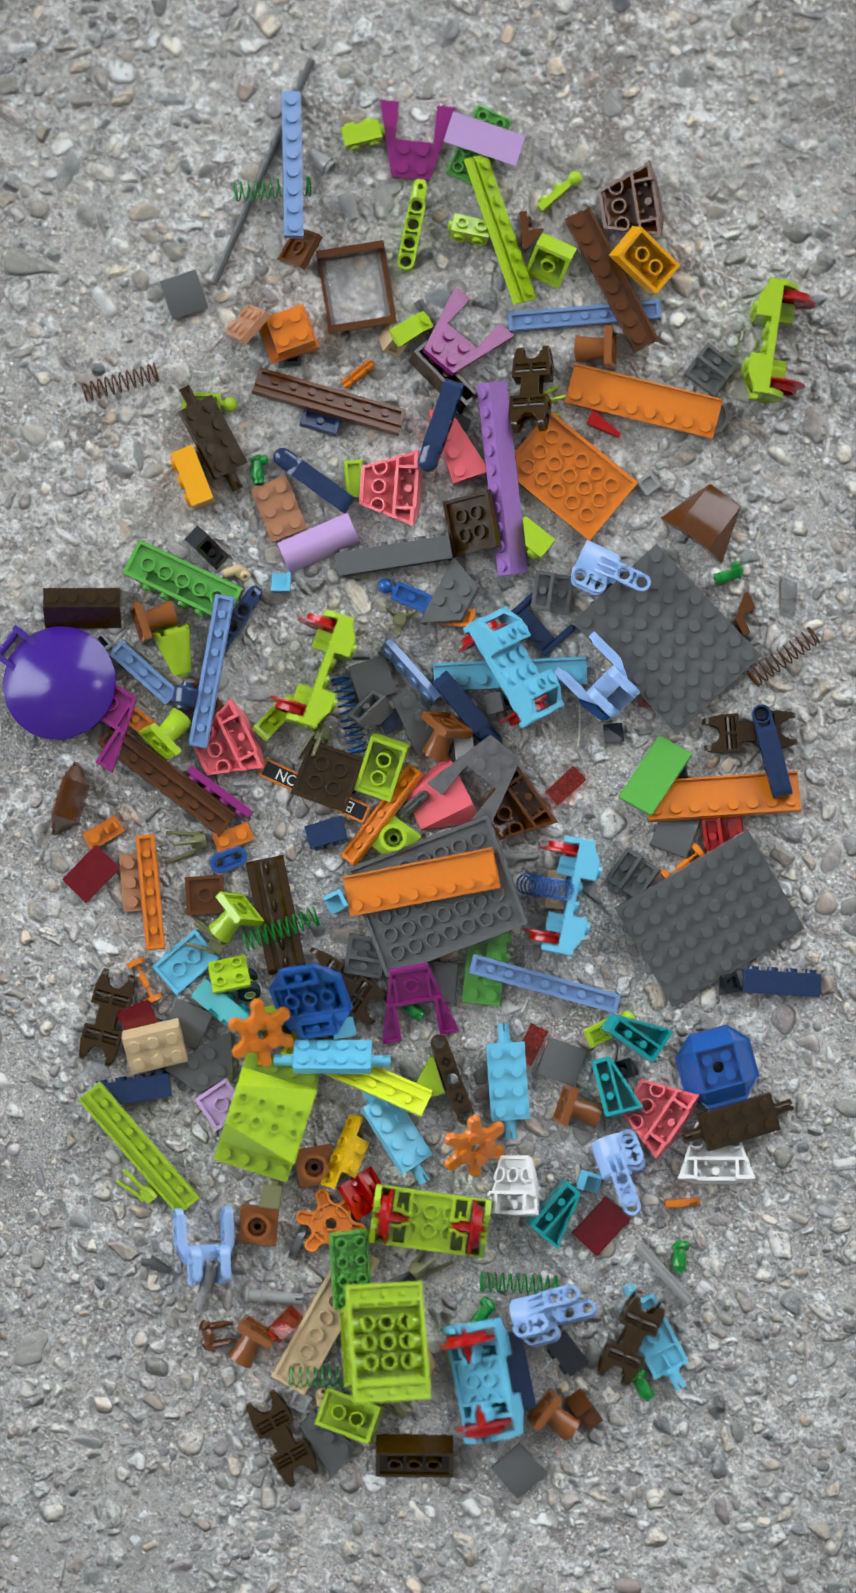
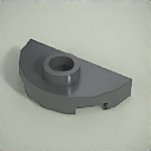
(298, 1242)

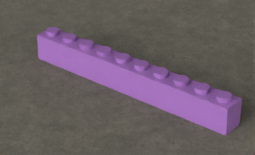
(502, 476)

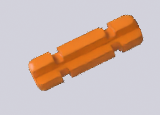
(358, 373)

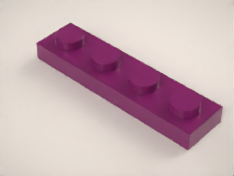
(212, 788)

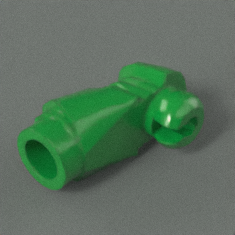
(257, 471)
(728, 575)
(414, 1011)
(679, 1255)
(484, 1311)
(642, 1386)

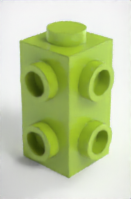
(367, 132)
(468, 229)

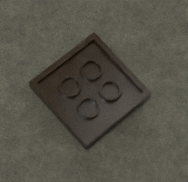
(471, 523)
(327, 776)

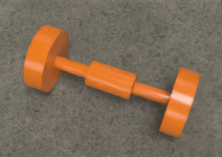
(698, 852)
(143, 979)

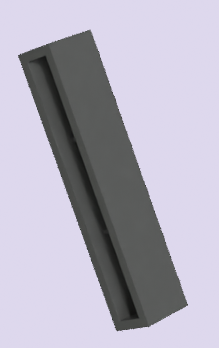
(393, 556)

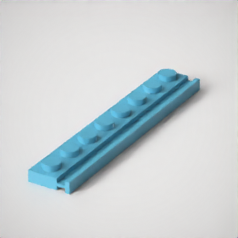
(478, 675)

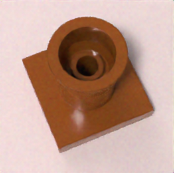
(598, 348)
(152, 619)
(445, 727)
(579, 1109)
(306, 1157)
(266, 1217)
(248, 1345)
(555, 1417)

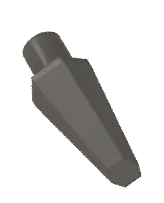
(155, 1264)

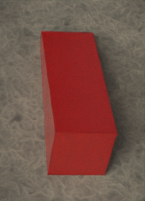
(599, 423)

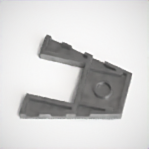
(491, 762)

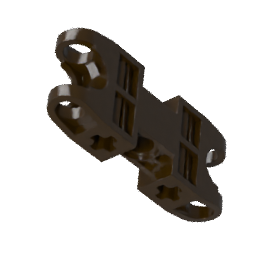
(531, 376)
(742, 731)
(371, 991)
(106, 1017)
(451, 1068)
(637, 1324)
(282, 1438)

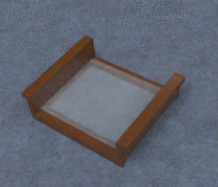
(356, 286)

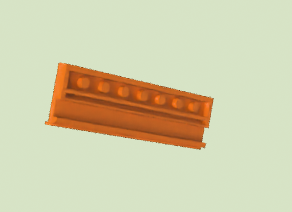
(643, 401)
(725, 798)
(421, 882)

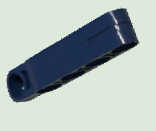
(440, 425)
(313, 479)
(248, 601)
(464, 707)
(771, 752)

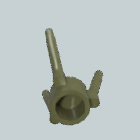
(400, 619)
(321, 734)
(197, 842)
(215, 944)
(420, 1269)
(400, 1408)

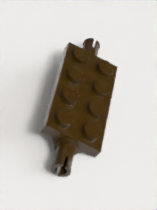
(212, 437)
(738, 1121)

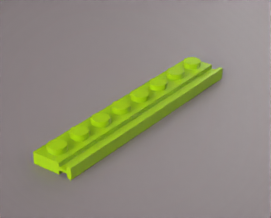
(500, 229)
(138, 1147)

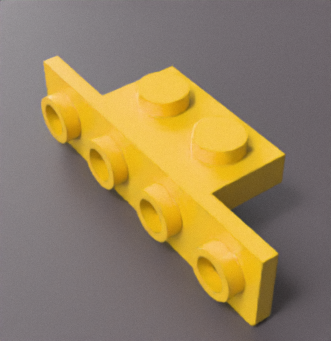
(347, 1153)

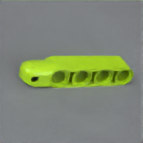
(417, 196)

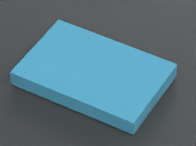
(184, 963)

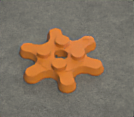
(256, 1021)
(472, 1136)
(316, 1220)

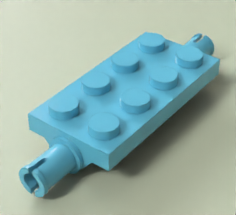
(333, 1057)
(507, 1081)
(397, 1136)
(664, 1351)

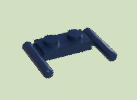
(539, 634)

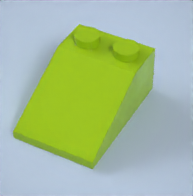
(382, 766)
(349, 1419)

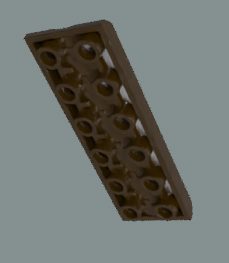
(273, 902)

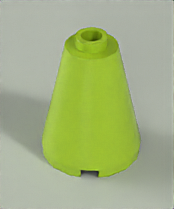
(175, 648)

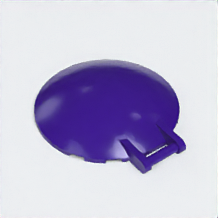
(57, 681)

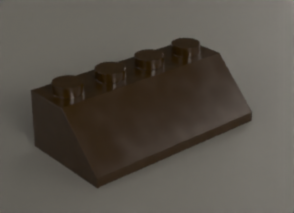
(82, 607)
(414, 1455)

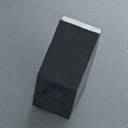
(206, 547)

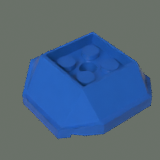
(311, 1015)
(696, 1066)

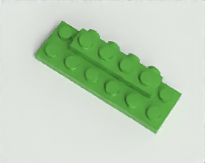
(177, 579)
(482, 989)

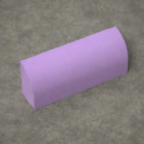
(485, 138)
(318, 542)

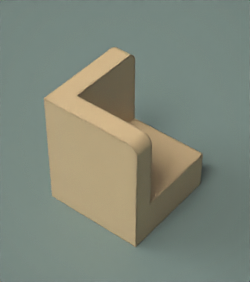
(388, 344)

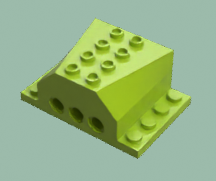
(267, 1118)
(385, 1342)

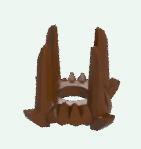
(208, 1335)

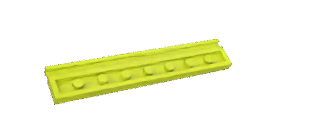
(383, 1086)

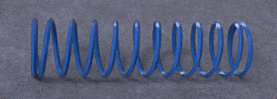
(353, 750)
(546, 887)

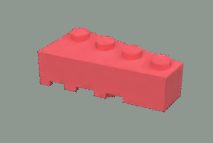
(461, 456)

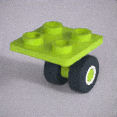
(232, 975)

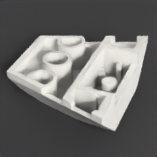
(718, 1166)
(515, 1187)

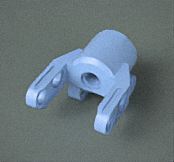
(603, 567)
(612, 690)
(618, 1164)
(196, 1255)
(540, 1314)

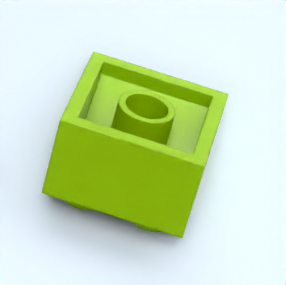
(550, 260)
(536, 540)

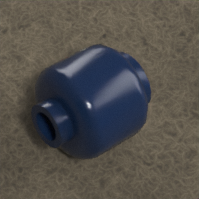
(185, 696)

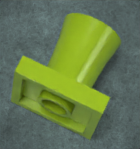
(162, 737)
(403, 832)
(237, 912)

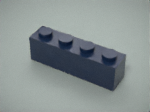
(782, 983)
(140, 1088)
(519, 1371)

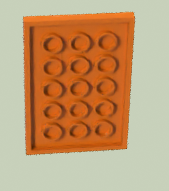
(571, 477)

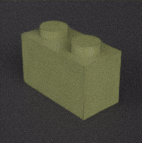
(271, 1194)

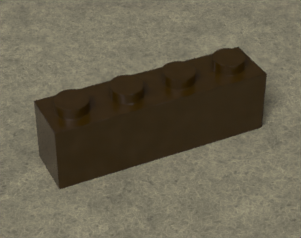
(436, 376)

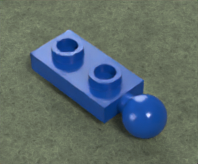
(405, 594)

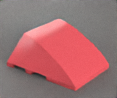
(393, 487)
(231, 743)
(443, 810)
(663, 1114)

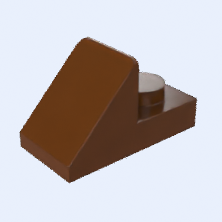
(528, 237)
(584, 1409)

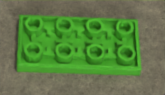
(457, 165)
(655, 776)
(348, 1262)

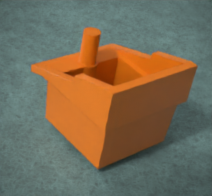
(289, 334)

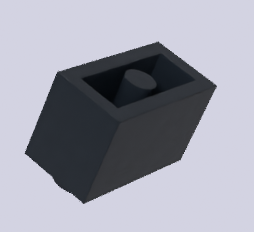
(568, 1355)

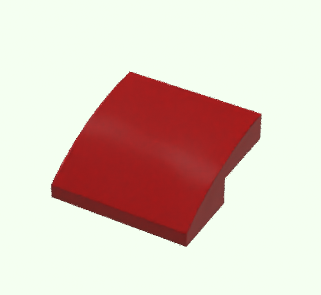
(720, 830)
(360, 1192)

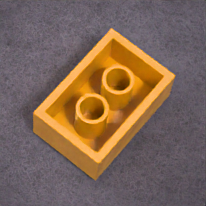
(644, 260)
(192, 478)

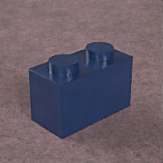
(325, 833)

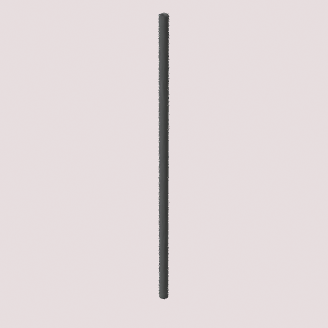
(260, 176)

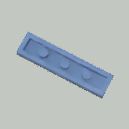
(410, 671)
(143, 672)

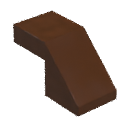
(745, 607)

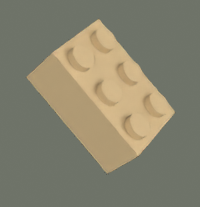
(154, 1046)

